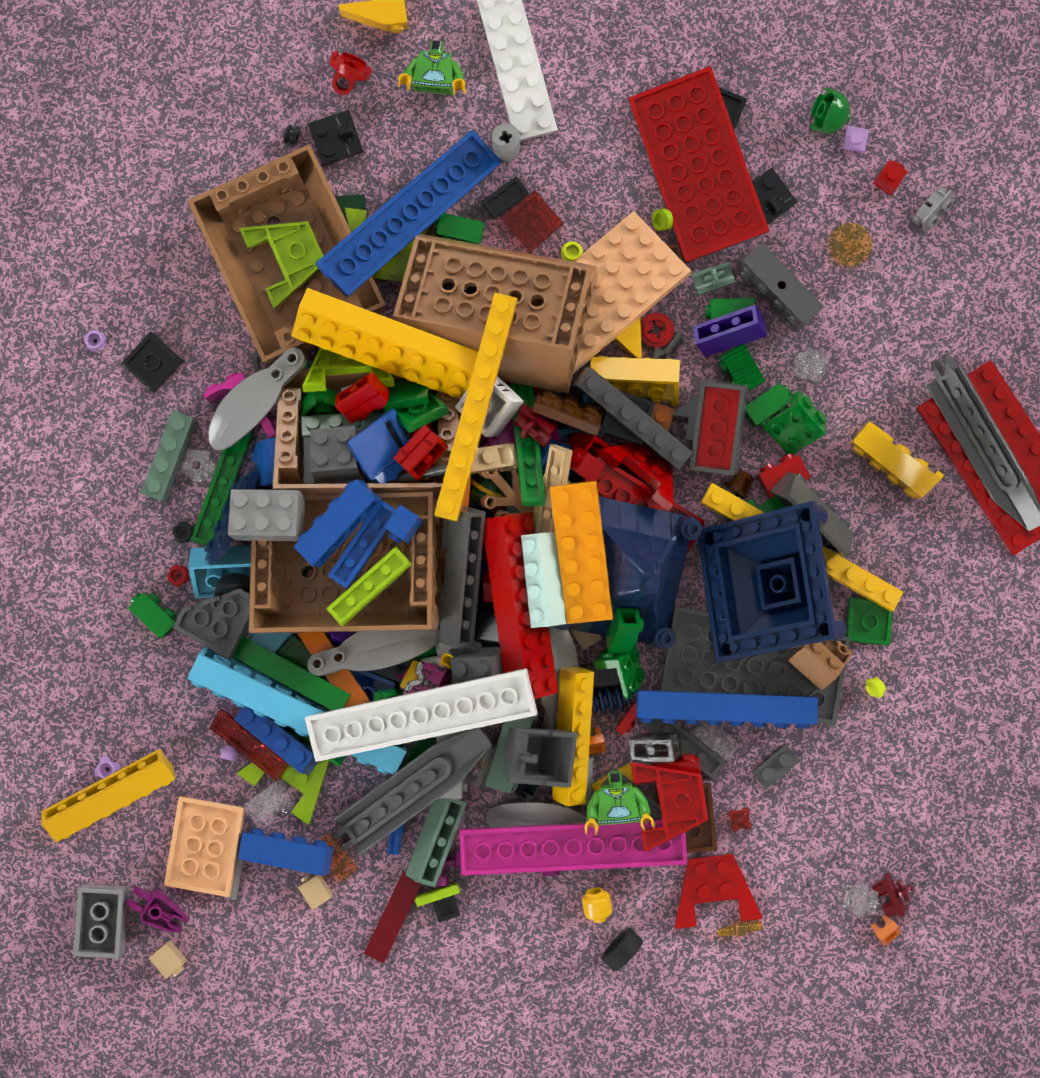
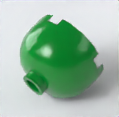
(831, 108)
(319, 403)

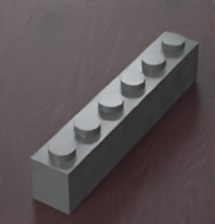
(632, 418)
(462, 578)

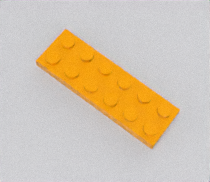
(581, 552)

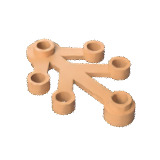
(513, 495)

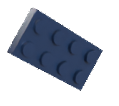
(221, 541)

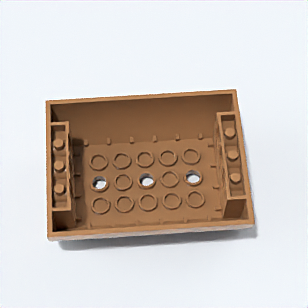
(294, 604)

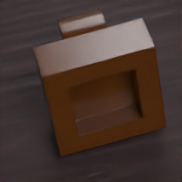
(741, 483)

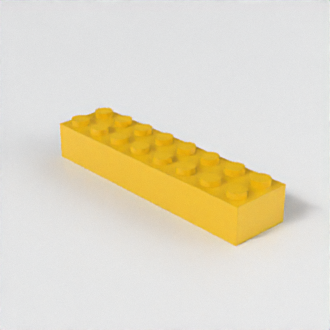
(384, 343)

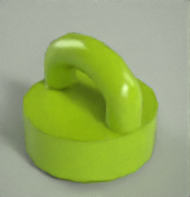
(662, 220)

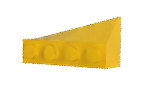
(642, 376)
(895, 461)

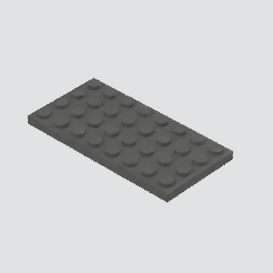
(693, 668)

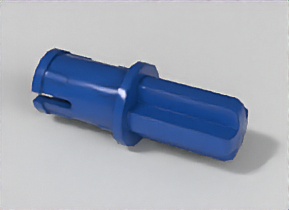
(395, 840)

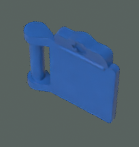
(376, 448)

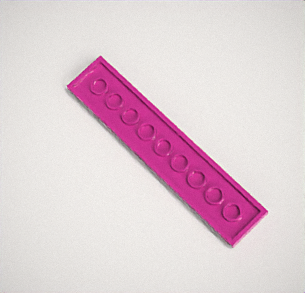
(563, 848)

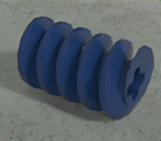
(608, 699)

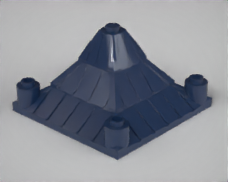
(643, 565)
(768, 583)

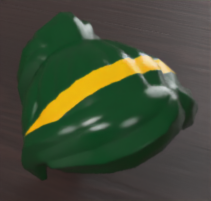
(483, 486)

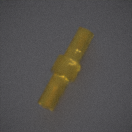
(739, 929)

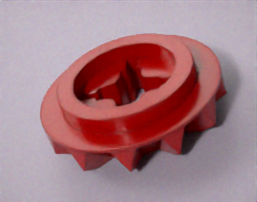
(660, 321)

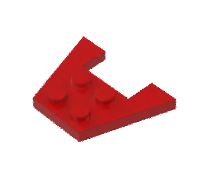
(645, 465)
(680, 802)
(714, 880)

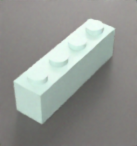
(543, 580)

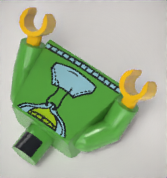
(433, 72)
(617, 804)

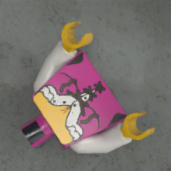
(425, 674)

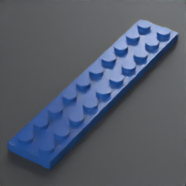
(408, 214)

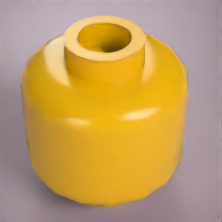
(597, 904)

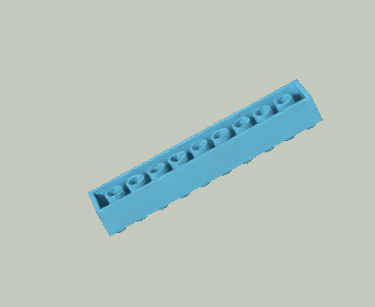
(273, 699)

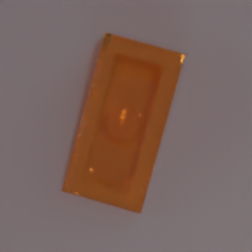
(340, 859)

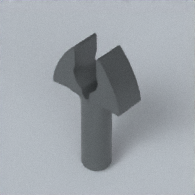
(670, 347)

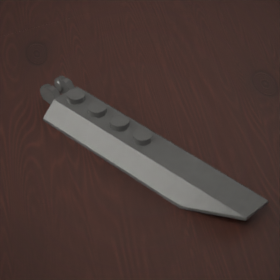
(983, 443)
(411, 789)

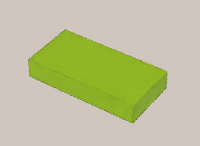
(437, 894)

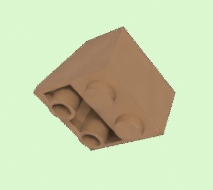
(821, 661)

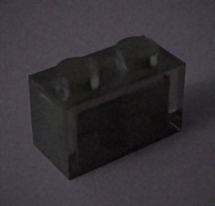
(655, 747)

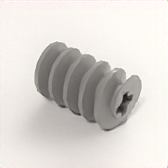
(509, 134)

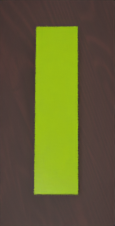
(369, 586)

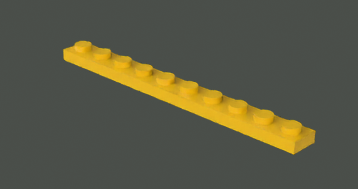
(475, 407)
(836, 566)

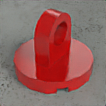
(350, 68)

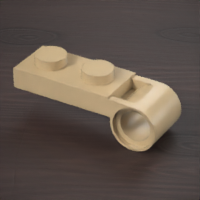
(495, 458)

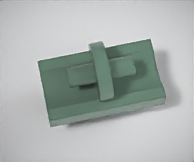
(713, 278)

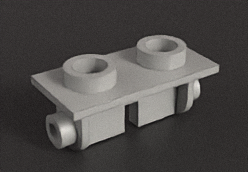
(940, 202)

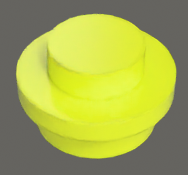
(571, 251)
(875, 687)

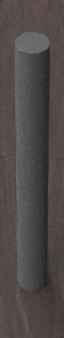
(406, 477)

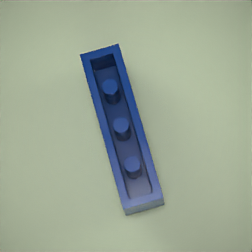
(337, 523)
(279, 740)
(286, 852)

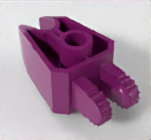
(158, 910)

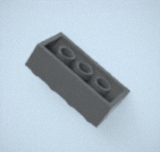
(835, 533)

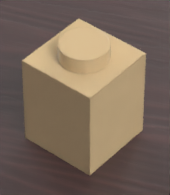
(314, 890)
(168, 960)

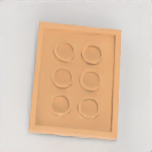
(204, 846)

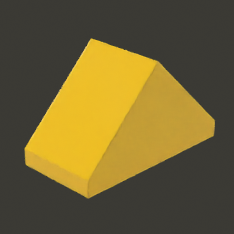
(630, 340)

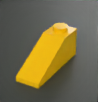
(380, 14)

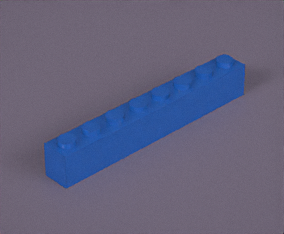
(726, 707)

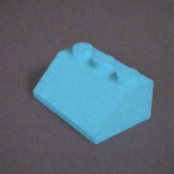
(206, 574)

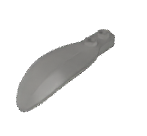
(252, 400)
(374, 651)
(564, 656)
(532, 814)

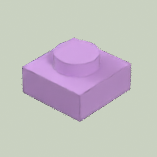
(855, 139)

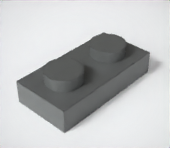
(775, 766)

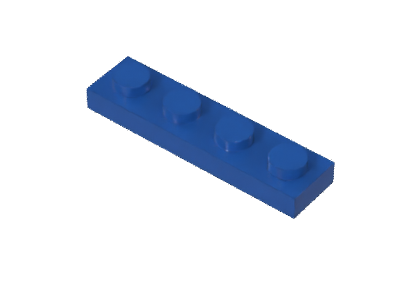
(362, 546)

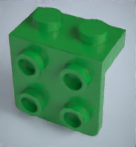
(797, 424)
(627, 666)

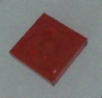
(532, 221)

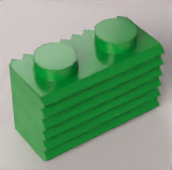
(741, 367)

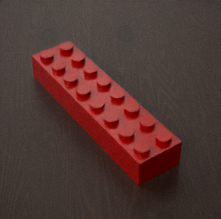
(519, 643)

